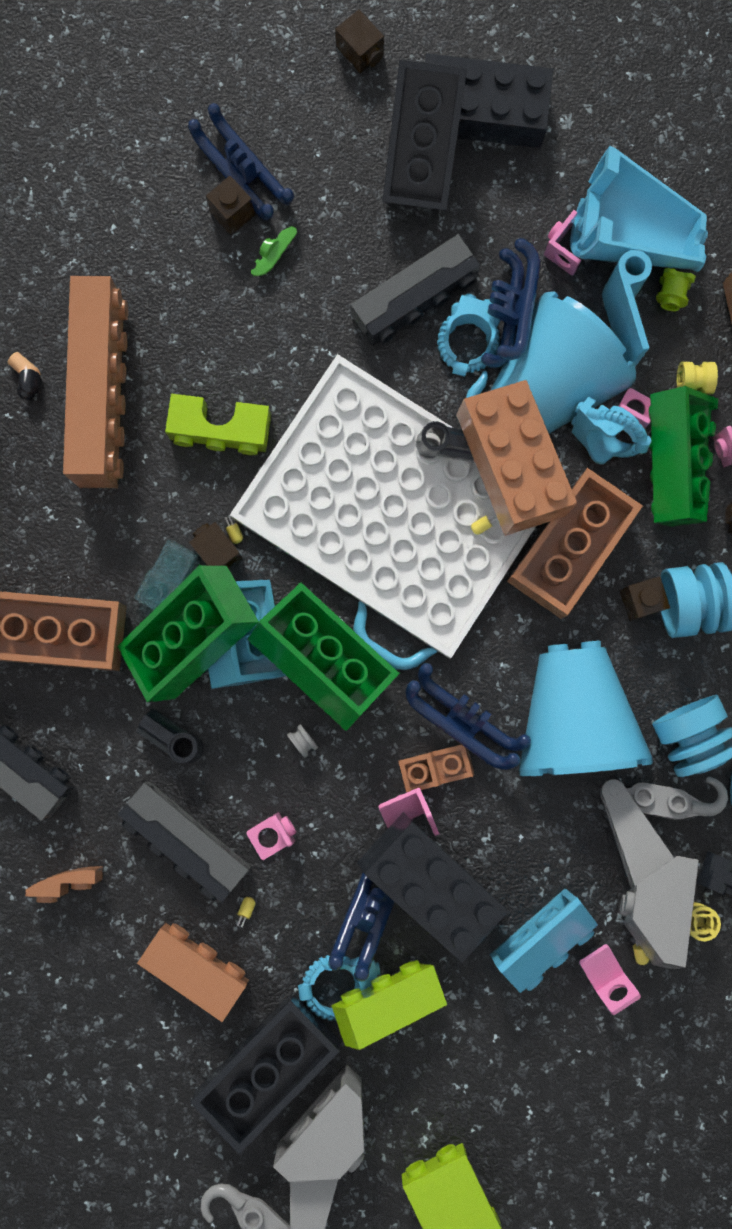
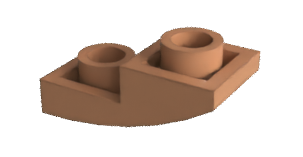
(436, 768)
(57, 885)

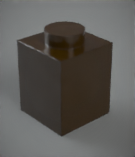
(360, 41)
(230, 205)
(214, 546)
(644, 598)

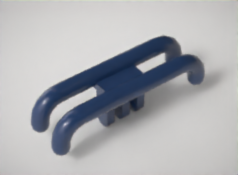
(240, 162)
(514, 304)
(464, 722)
(367, 914)

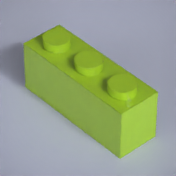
(388, 1004)

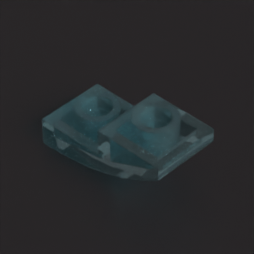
(166, 575)

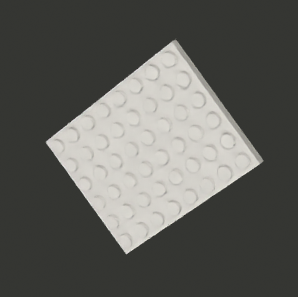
(376, 513)

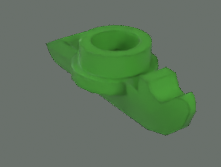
(272, 250)

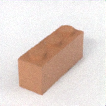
(194, 970)

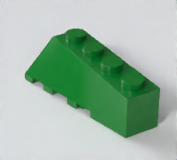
(681, 455)

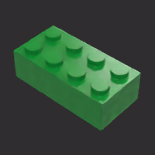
(187, 633)
(322, 656)

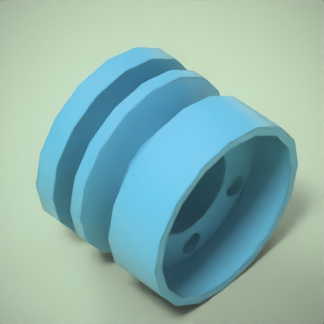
(697, 600)
(697, 736)

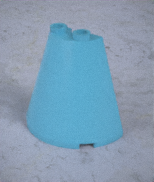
(637, 212)
(568, 360)
(580, 716)

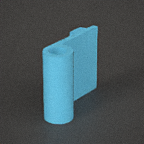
(620, 302)

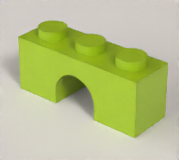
(245, 431)

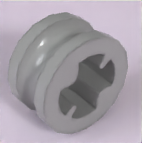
(302, 741)

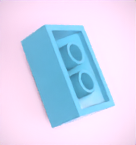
(243, 661)
(544, 941)

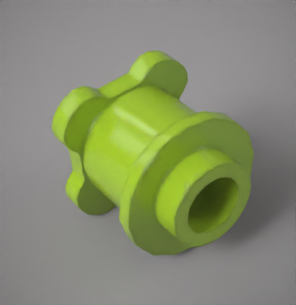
(674, 289)

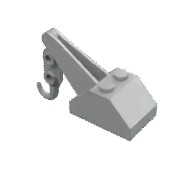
(661, 886)
(310, 1157)

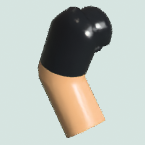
(28, 376)

